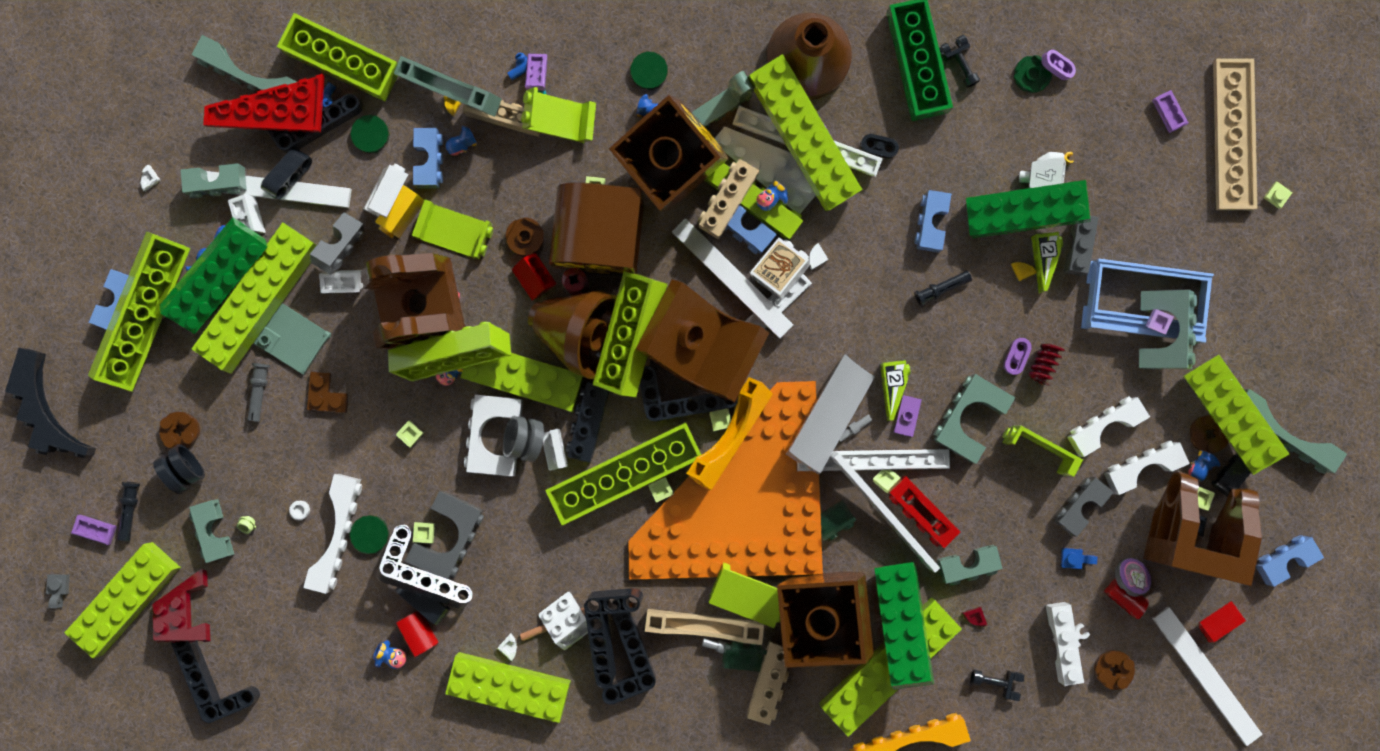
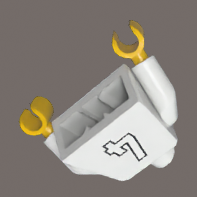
(1046, 170)

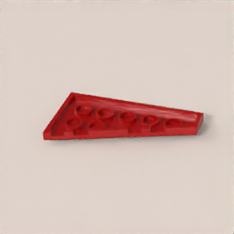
(276, 108)

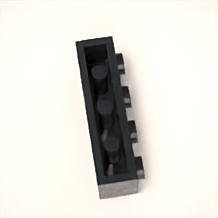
(588, 424)

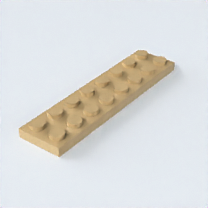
(1235, 134)

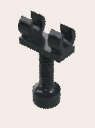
(971, 79)
(978, 678)

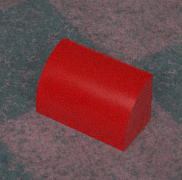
(533, 276)
(1133, 605)
(1221, 622)
(417, 633)

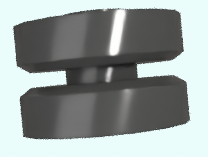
(523, 438)

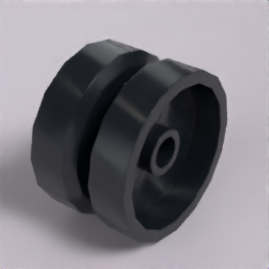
(179, 469)

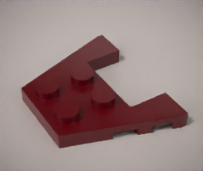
(173, 613)

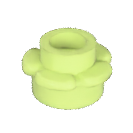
(246, 524)

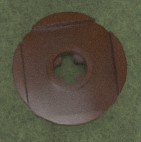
(520, 227)
(169, 425)
(1198, 435)
(1125, 665)

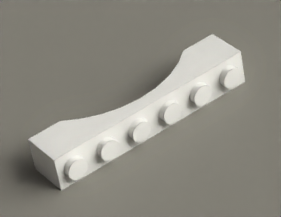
(343, 494)

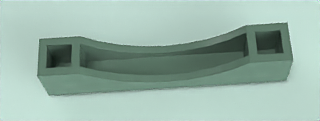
(215, 55)
(448, 86)
(1323, 455)

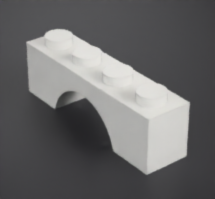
(1087, 438)
(1124, 477)
(1068, 658)

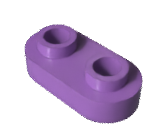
(1058, 65)
(1018, 357)

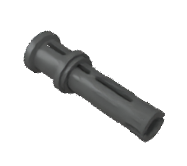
(258, 382)

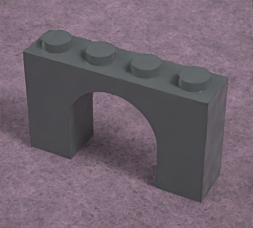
(466, 518)

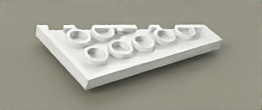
(772, 165)

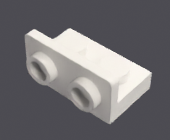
(554, 450)

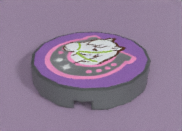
(1133, 577)

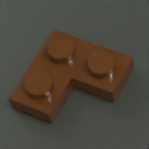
(320, 396)

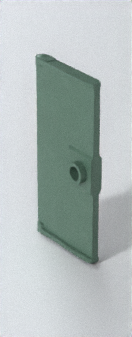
(292, 338)

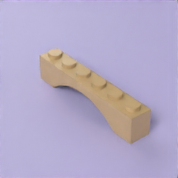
(693, 624)

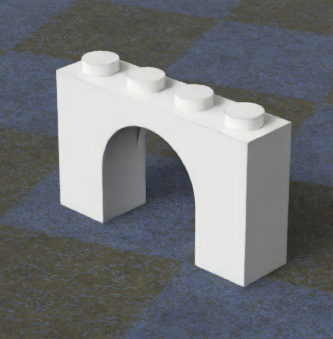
(386, 190)
(479, 458)

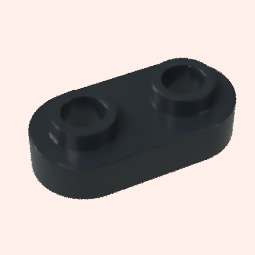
(879, 144)

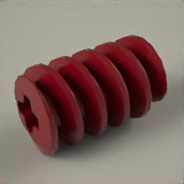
(575, 274)
(1045, 363)

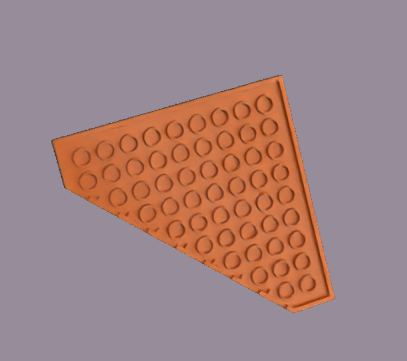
(755, 518)

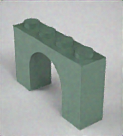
(1180, 353)
(951, 434)

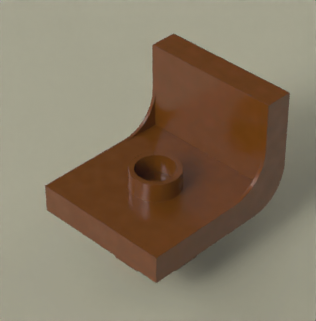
(701, 342)

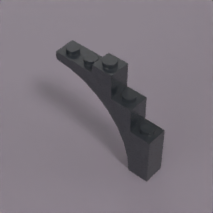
(27, 385)

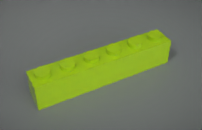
(778, 219)

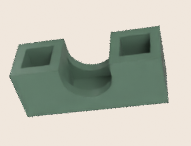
(230, 180)
(203, 517)
(986, 562)

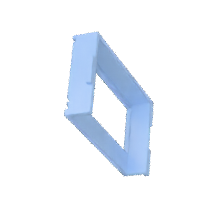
(1136, 323)

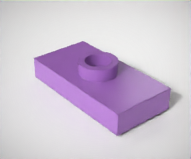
(536, 71)
(1170, 111)
(907, 416)
(93, 529)

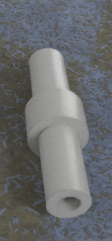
(855, 427)
(718, 646)

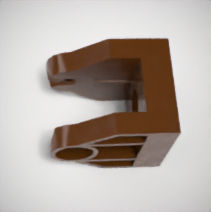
(396, 281)
(1232, 540)

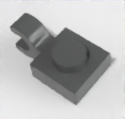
(57, 586)

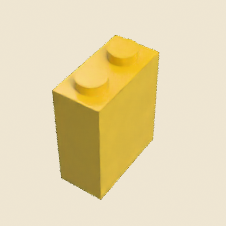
(401, 213)

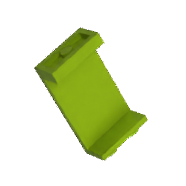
(558, 116)
(452, 230)
(1070, 462)
(745, 597)

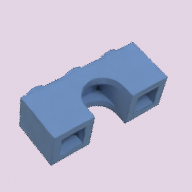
(428, 174)
(933, 204)
(756, 239)
(102, 315)
(1274, 567)

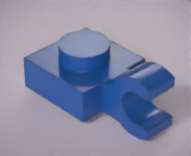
(1074, 558)

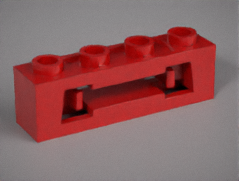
(945, 535)

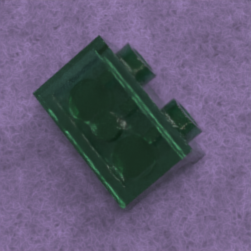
(836, 519)
(743, 657)

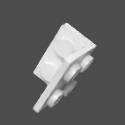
(564, 621)

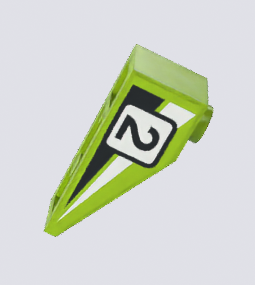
(1046, 255)
(894, 382)

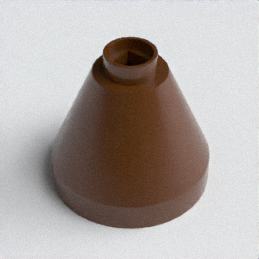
(814, 50)
(574, 328)

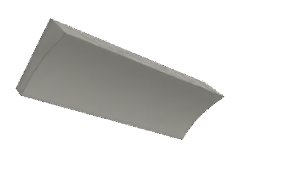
(830, 415)

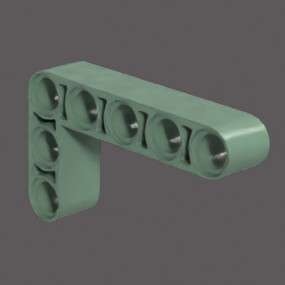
(738, 91)

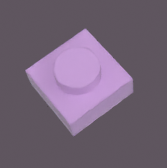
(1159, 321)

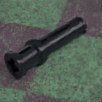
(934, 291)
(128, 503)

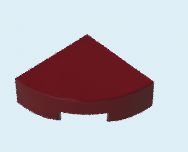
(975, 616)

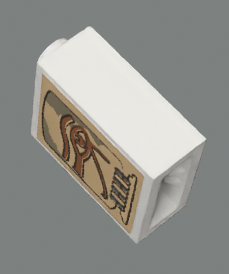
(780, 268)

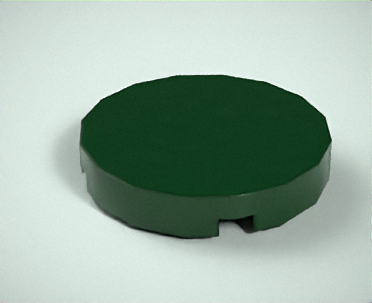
(649, 70)
(1027, 75)
(370, 134)
(369, 534)

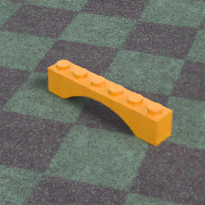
(710, 465)
(949, 731)

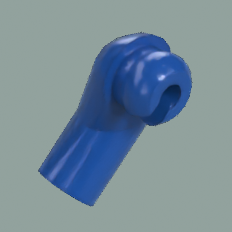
(520, 68)
(328, 90)

